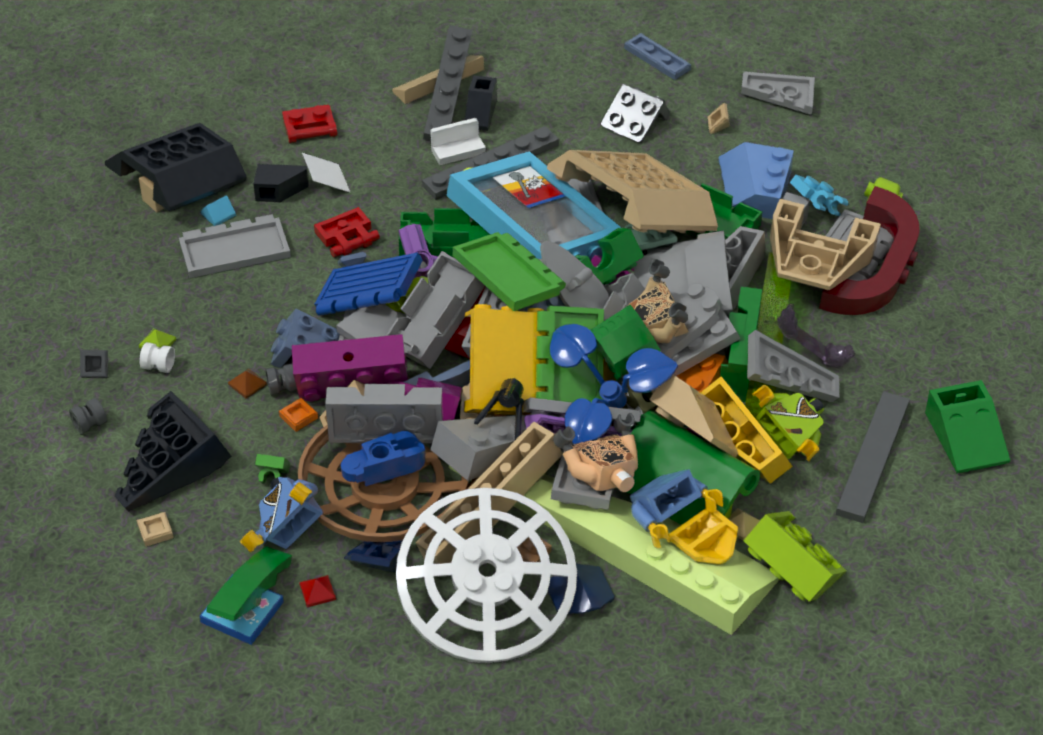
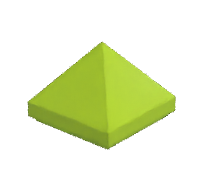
(159, 338)

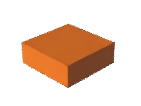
(298, 414)

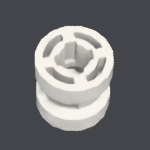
(157, 357)

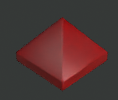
(317, 591)

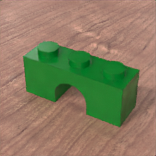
(619, 254)

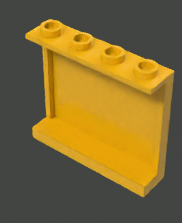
(502, 349)

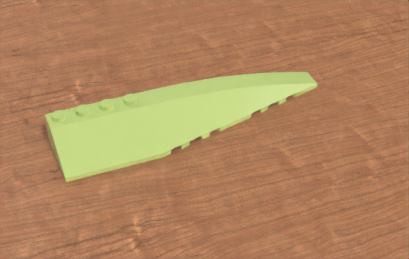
(715, 592)

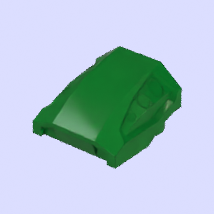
(621, 337)

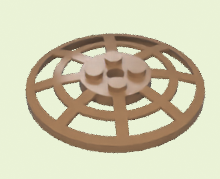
(376, 496)

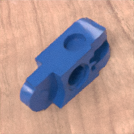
(384, 458)

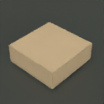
(155, 529)

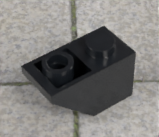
(482, 100)
(279, 182)

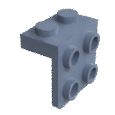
(298, 330)

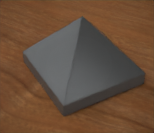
(94, 363)

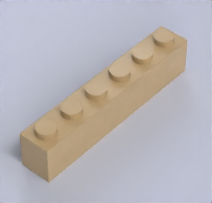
(513, 471)

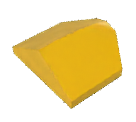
(706, 537)

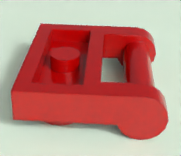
(309, 122)

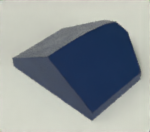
(376, 555)
(591, 590)

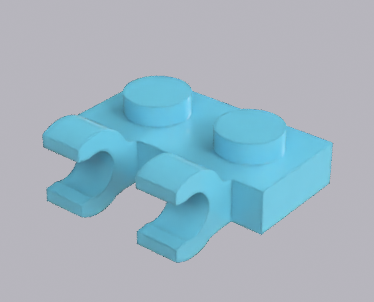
(818, 193)

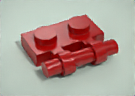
(344, 226)

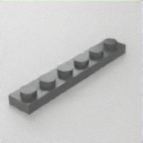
(448, 79)
(535, 142)

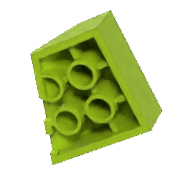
(793, 556)

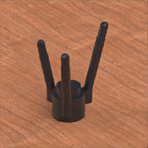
(508, 396)

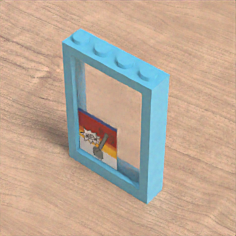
(530, 205)

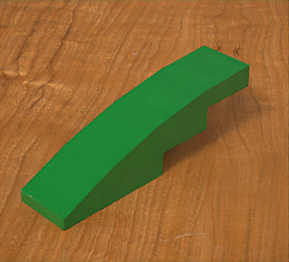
(248, 583)

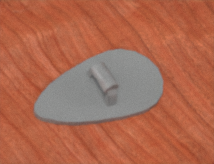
(582, 286)

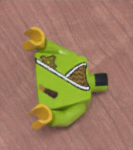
(791, 421)

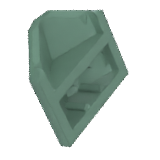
(653, 239)

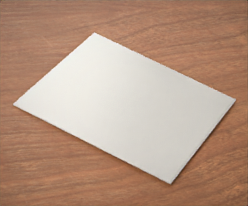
(326, 172)

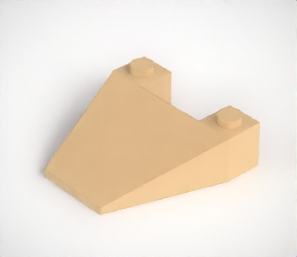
(815, 257)

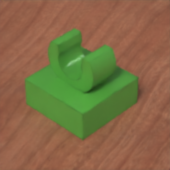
(271, 464)

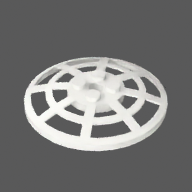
(486, 590)

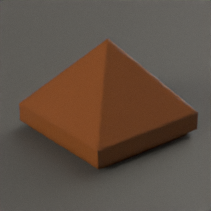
(247, 383)

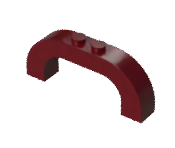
(869, 295)

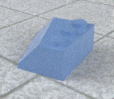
(756, 175)

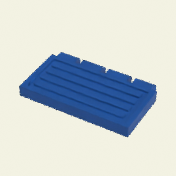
(367, 284)

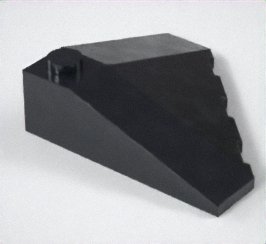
(171, 454)

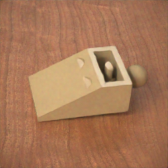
(689, 407)

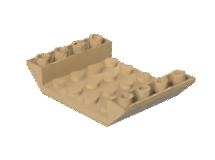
(655, 193)

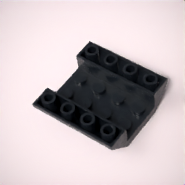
(183, 165)

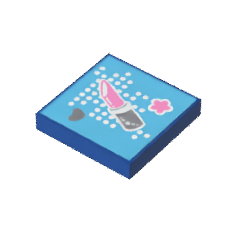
(250, 624)

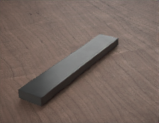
(872, 457)

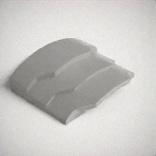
(690, 263)

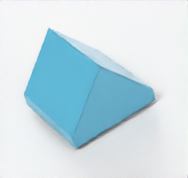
(218, 211)

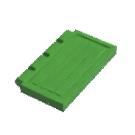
(509, 270)
(562, 382)

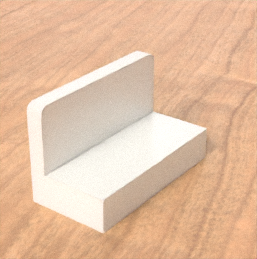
(456, 141)

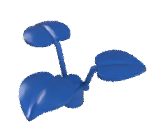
(646, 371)

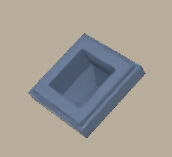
(353, 259)

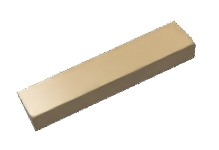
(425, 84)

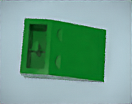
(967, 426)

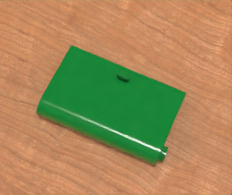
(670, 449)

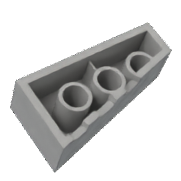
(474, 447)

